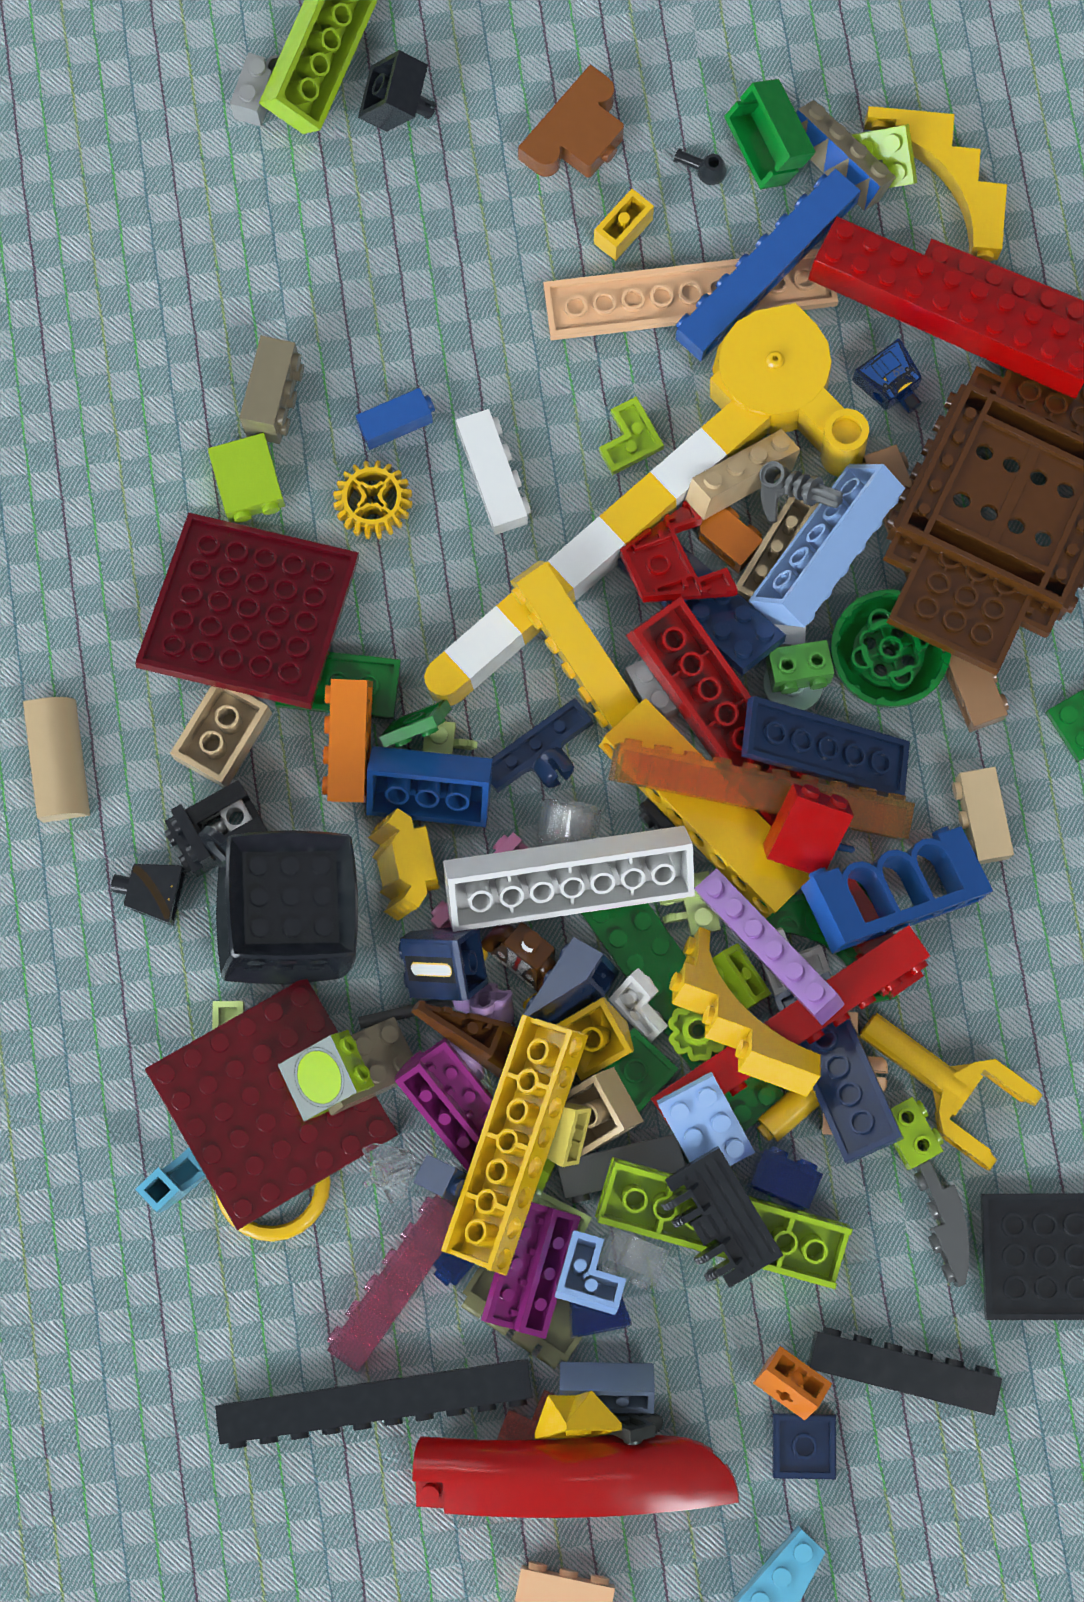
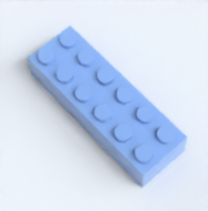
(827, 546)

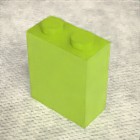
(246, 478)

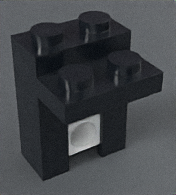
(187, 824)

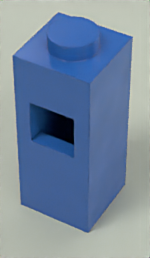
(395, 418)

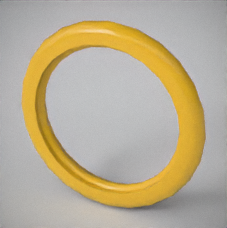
(294, 1227)

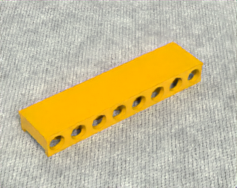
(726, 830)
(514, 1144)

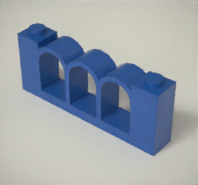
(839, 914)

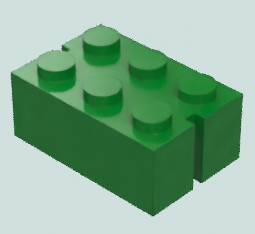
(769, 133)

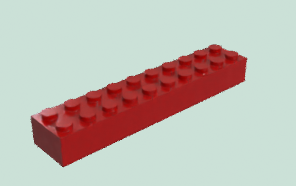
(952, 306)

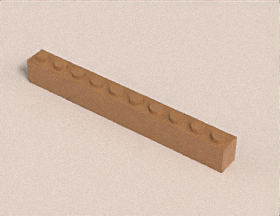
(971, 685)

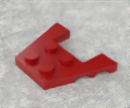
(662, 567)

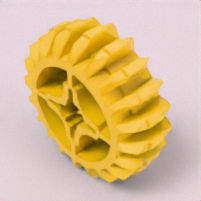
(387, 481)

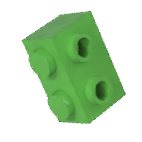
(800, 667)

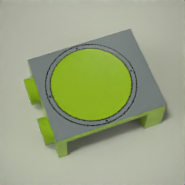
(325, 1074)

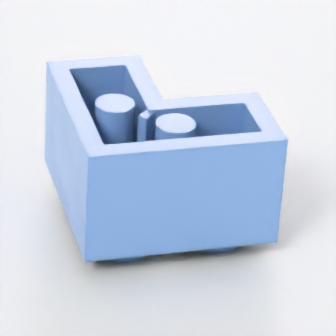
(582, 1282)

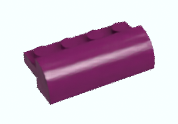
(447, 1097)
(526, 1295)

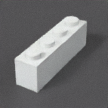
(492, 472)

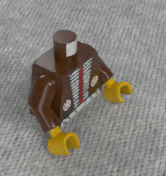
(521, 952)

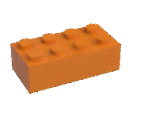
(348, 740)

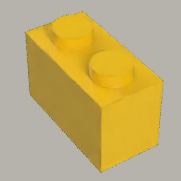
(623, 224)

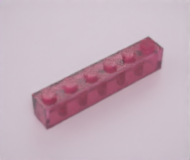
(394, 1286)

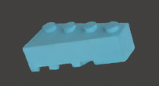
(786, 1572)

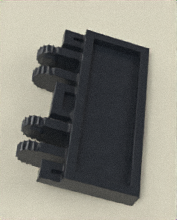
(725, 1217)

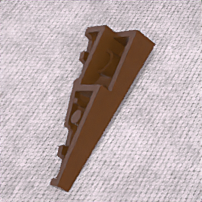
(478, 1036)

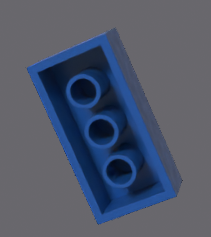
(429, 786)

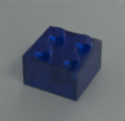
(785, 1179)

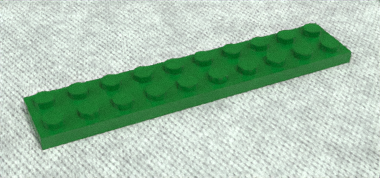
(641, 941)

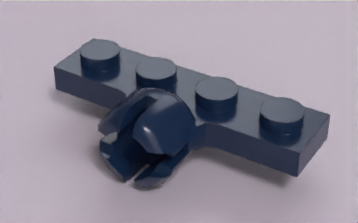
(542, 749)

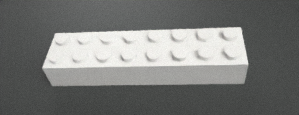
(569, 878)

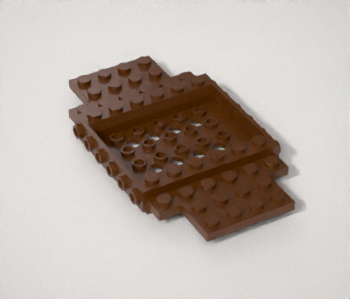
(972, 575)

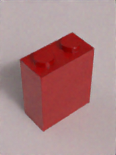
(808, 829)

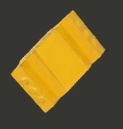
(404, 863)

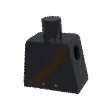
(152, 890)

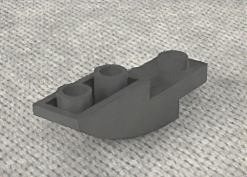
(951, 1235)

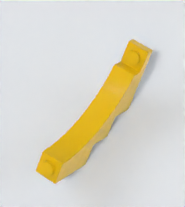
(958, 168)

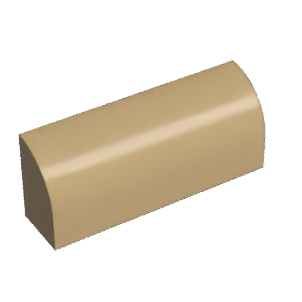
(56, 758)

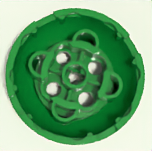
(856, 663)

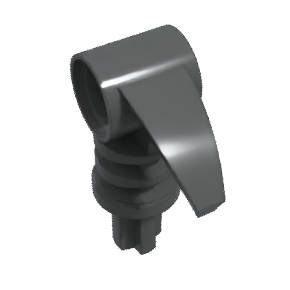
(793, 485)

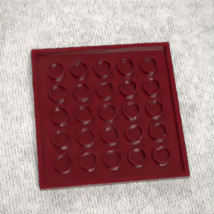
(248, 610)
(242, 1114)

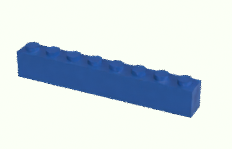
(767, 264)

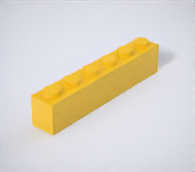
(575, 644)

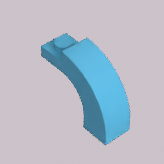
(172, 1182)

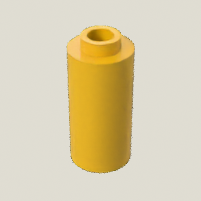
(786, 1114)

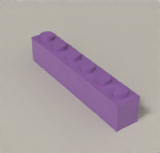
(769, 947)

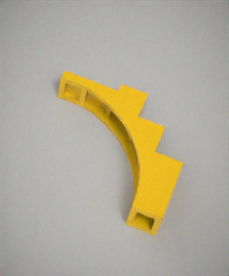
(758, 1048)

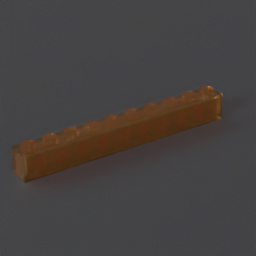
(749, 786)

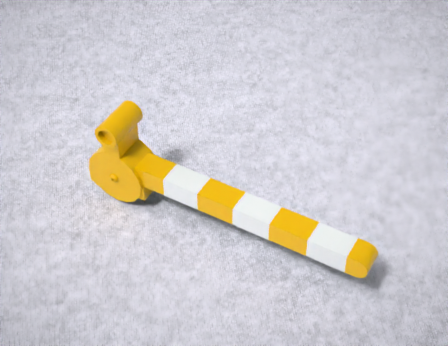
(765, 379)

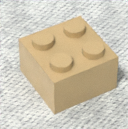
(611, 1106)

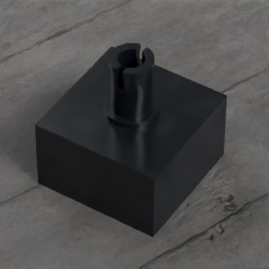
(395, 92)

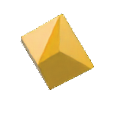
(607, 1036)
(575, 1417)

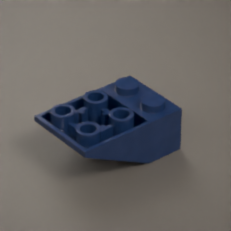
(573, 984)

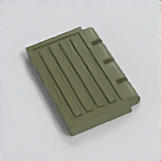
(558, 1342)

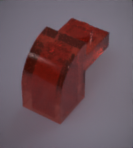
(520, 1426)

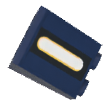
(443, 963)

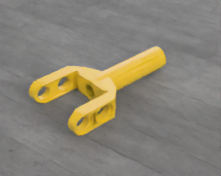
(949, 1083)

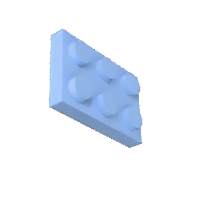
(705, 1120)

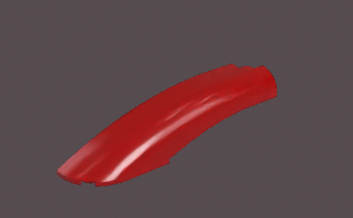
(569, 1477)

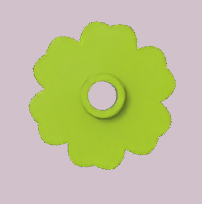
(685, 1041)

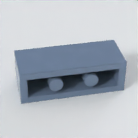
(618, 1385)

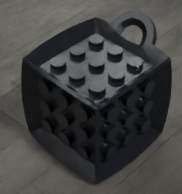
(284, 905)

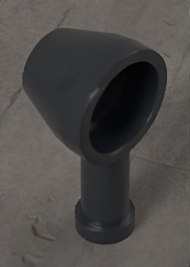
(706, 173)

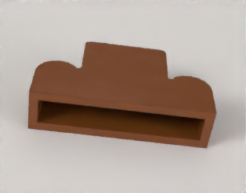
(576, 129)

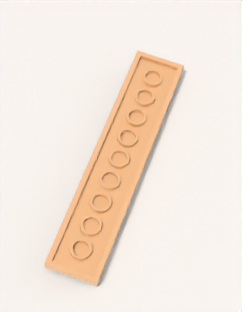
(661, 297)

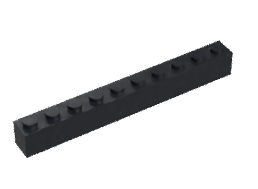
(372, 1402)

